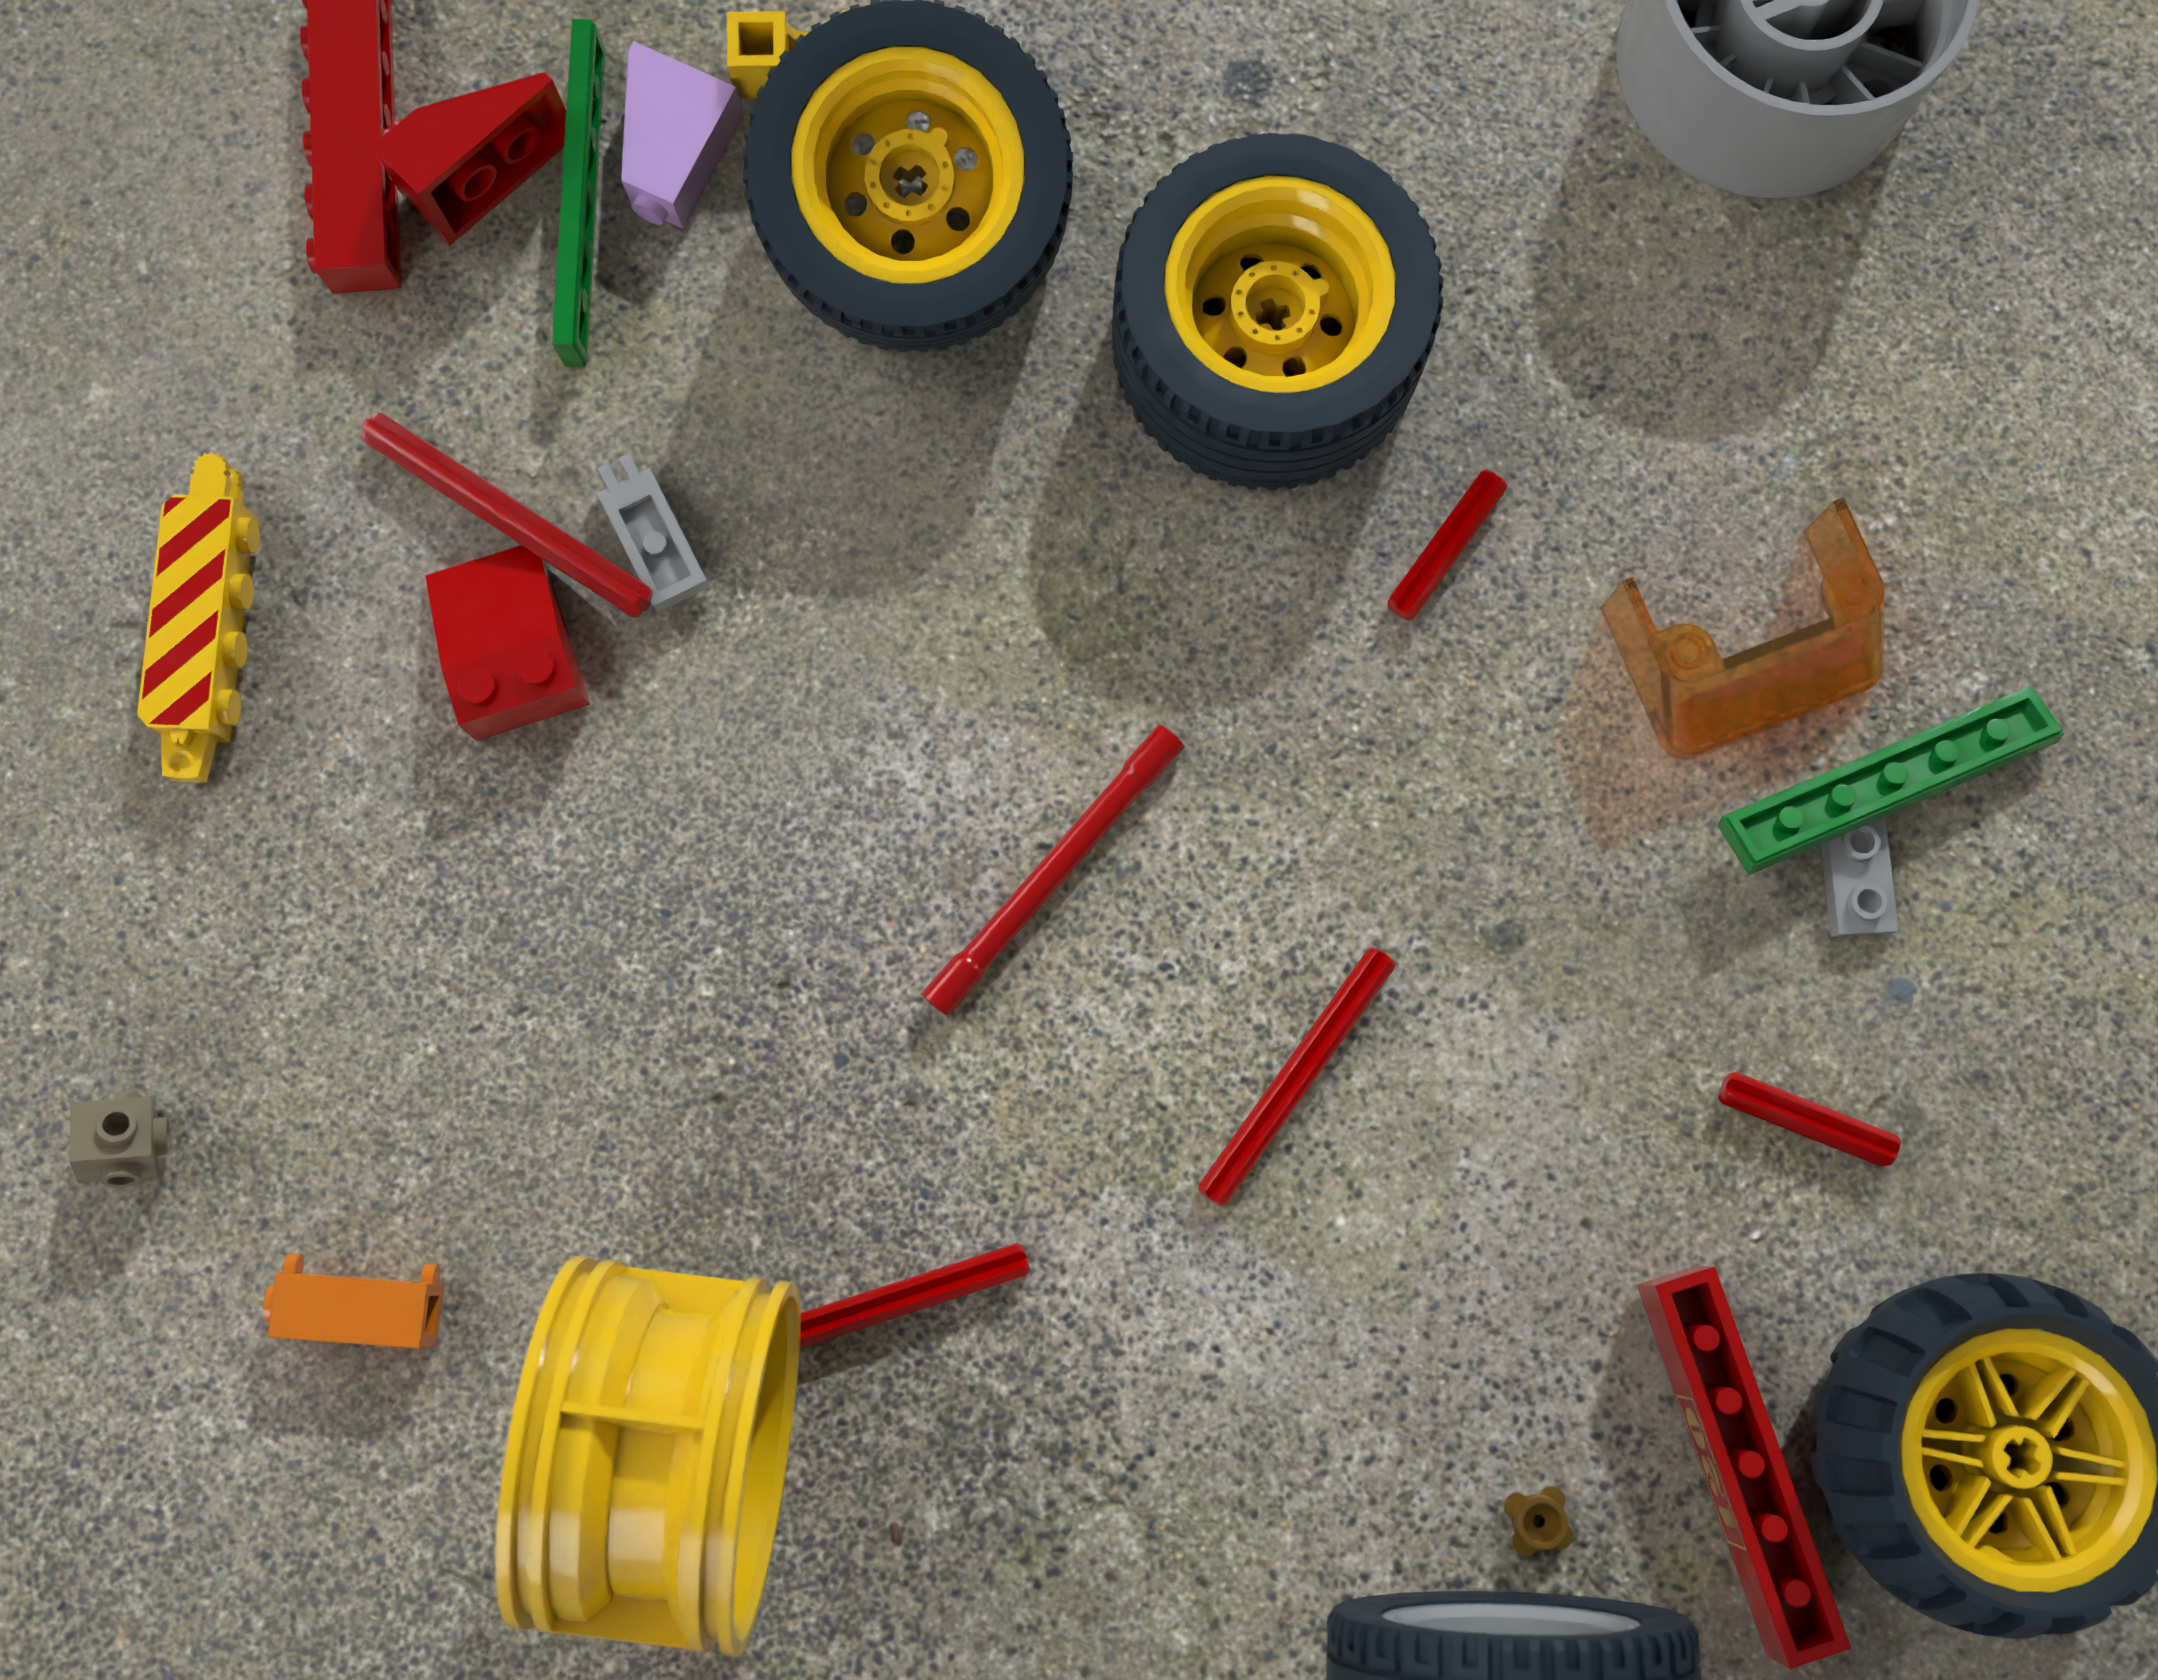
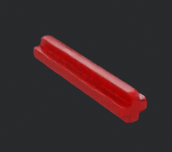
(1447, 545)
(1809, 1119)

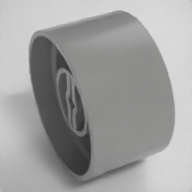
(1753, 80)

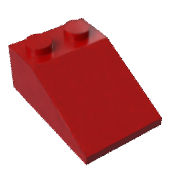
(473, 150)
(503, 643)

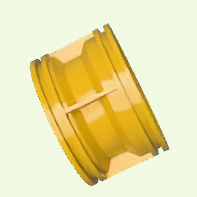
(648, 1457)

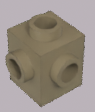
(117, 1139)

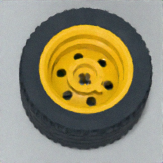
(867, 78)
(1291, 208)

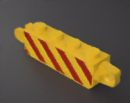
(198, 619)

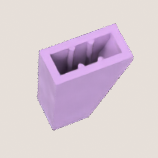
(672, 133)

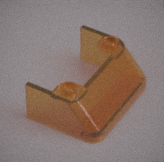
(1713, 702)

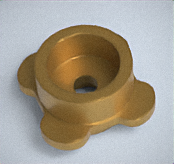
(1553, 1532)

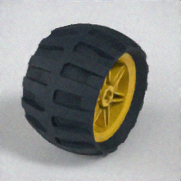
(1931, 1548)

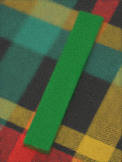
(579, 194)
(1889, 779)

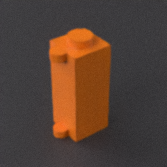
(354, 1307)

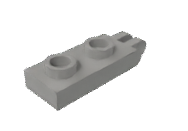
(651, 535)
(1860, 883)

